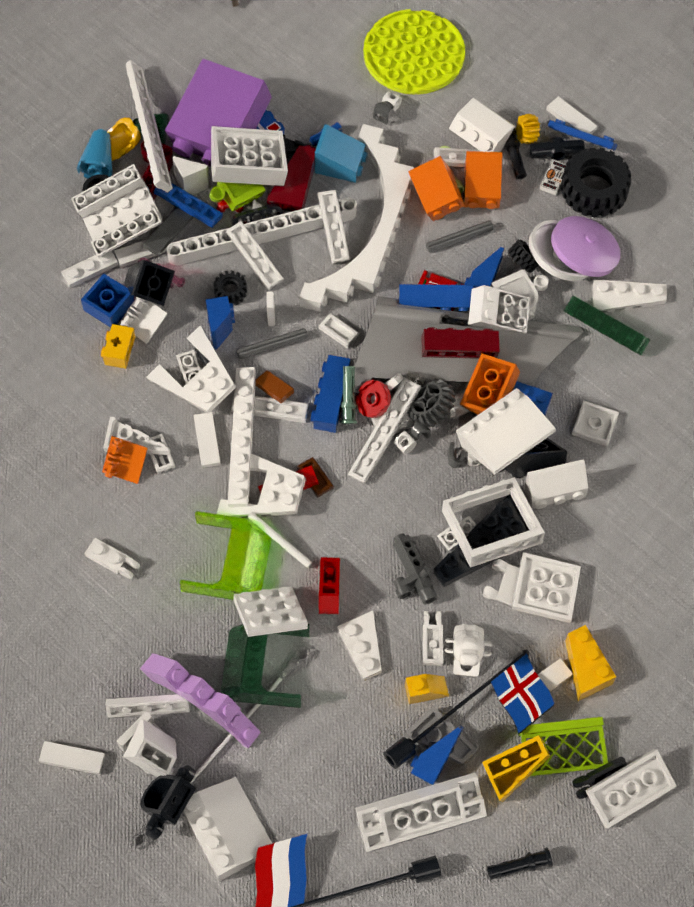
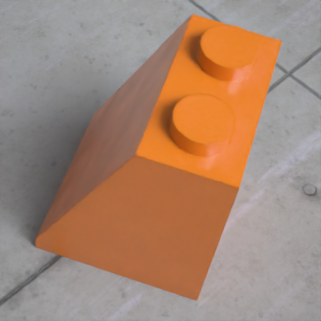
(482, 179)
(437, 188)

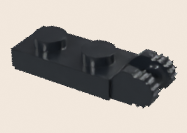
(597, 775)

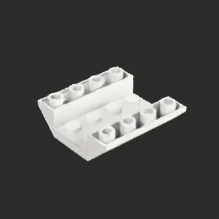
(117, 210)

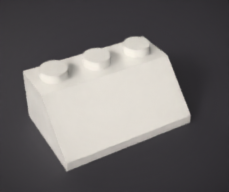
(481, 127)
(556, 484)

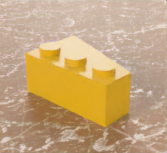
(588, 663)
(515, 765)

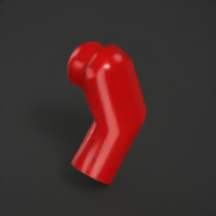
(223, 205)

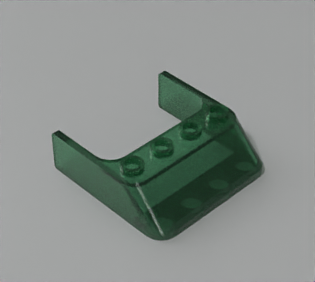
(245, 669)

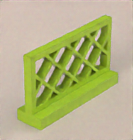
(565, 728)

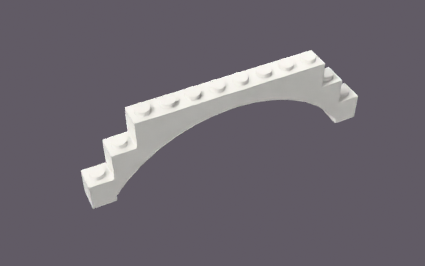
(365, 269)

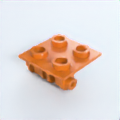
(124, 460)

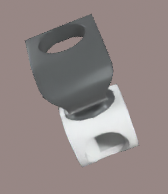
(389, 102)
(407, 441)
(455, 462)

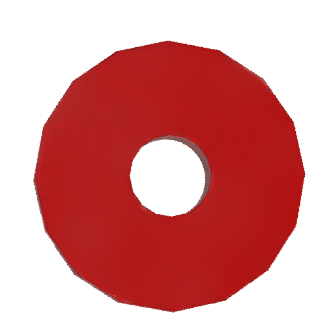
(381, 402)

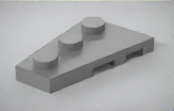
(463, 748)

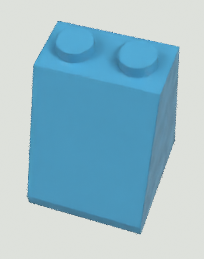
(339, 155)

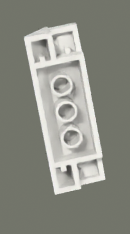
(420, 812)

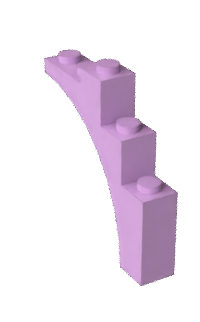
(202, 695)

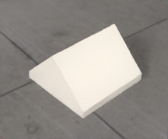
(191, 175)

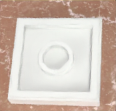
(595, 423)

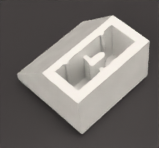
(152, 750)

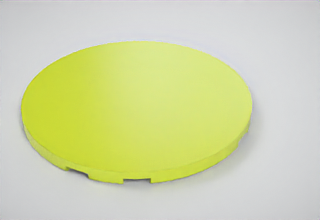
(414, 51)

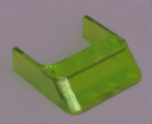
(244, 560)

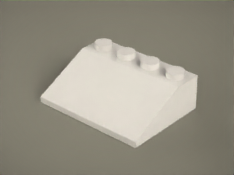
(248, 156)
(505, 431)
(226, 827)

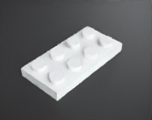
(630, 788)

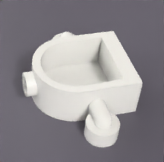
(521, 284)

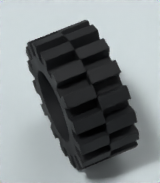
(522, 256)
(234, 279)

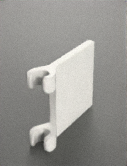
(508, 584)

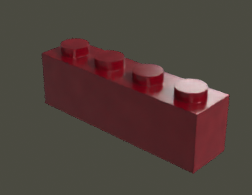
(459, 343)

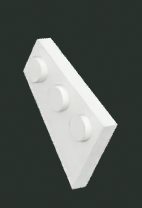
(362, 644)

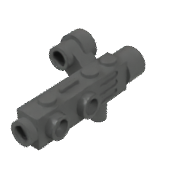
(417, 573)

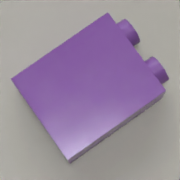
(218, 99)

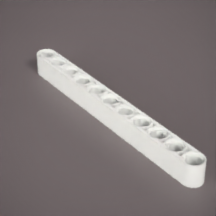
(270, 225)

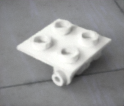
(144, 318)

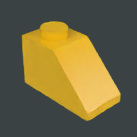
(425, 688)

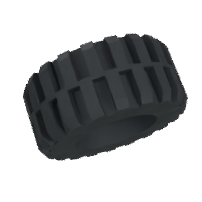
(596, 163)

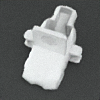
(468, 648)

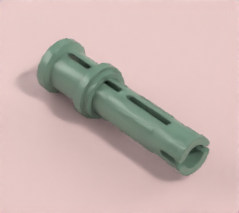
(348, 405)

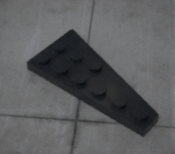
(498, 525)

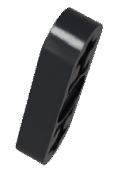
(268, 208)

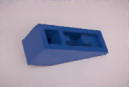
(486, 271)
(431, 761)

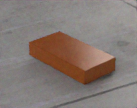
(274, 386)

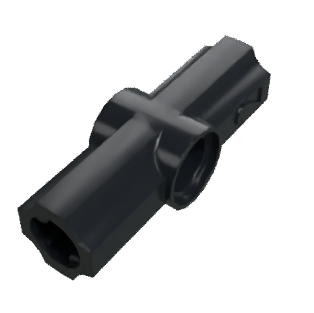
(556, 148)

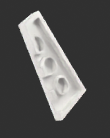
(614, 295)

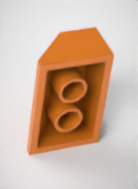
(489, 383)

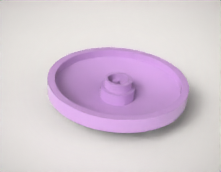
(585, 246)

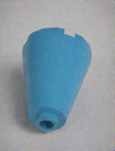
(97, 155)

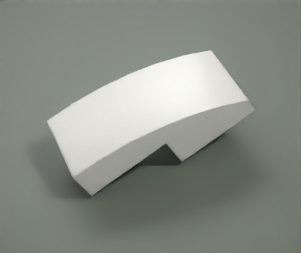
(188, 365)
(447, 537)

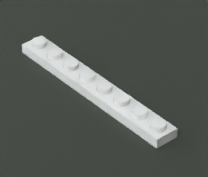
(242, 437)

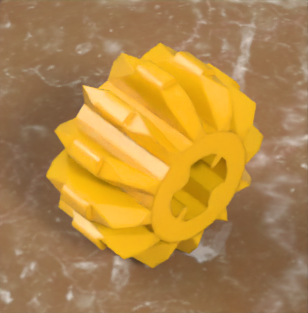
(527, 128)

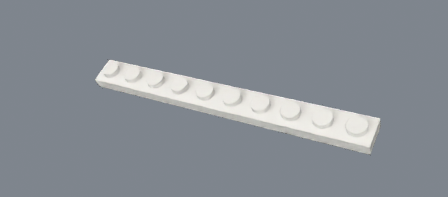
(149, 127)

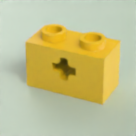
(118, 346)

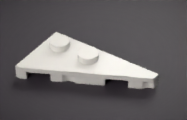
(135, 436)

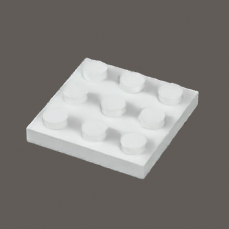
(546, 587)
(270, 611)

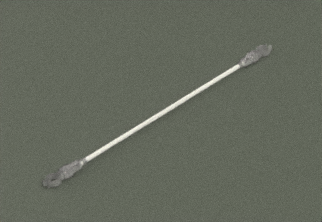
(292, 665)

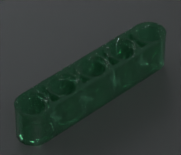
(606, 325)

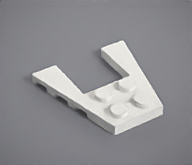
(208, 386)
(279, 492)

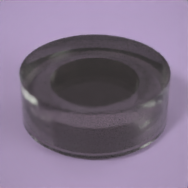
(415, 378)

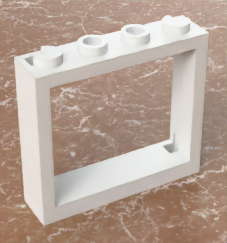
(502, 547)

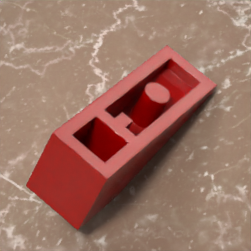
(329, 585)

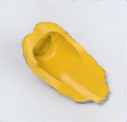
(123, 137)

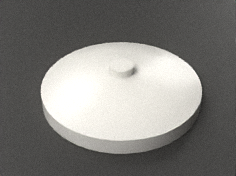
(544, 254)

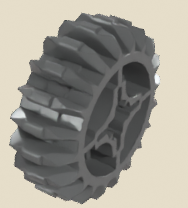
(432, 403)

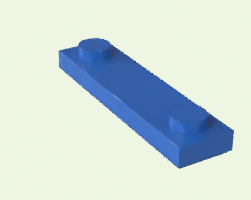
(605, 142)
(191, 205)

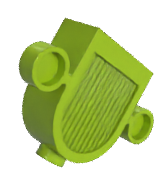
(236, 193)

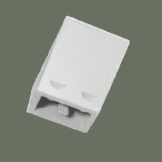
(498, 310)

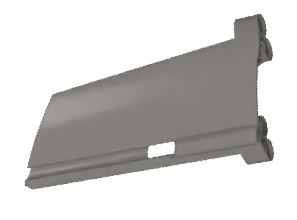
(396, 346)

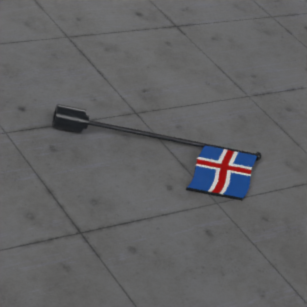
(517, 690)

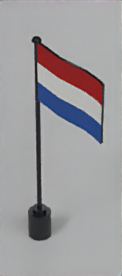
(283, 877)

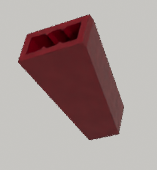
(298, 180)

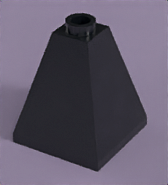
(149, 281)

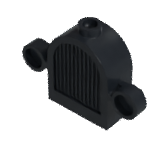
(167, 799)

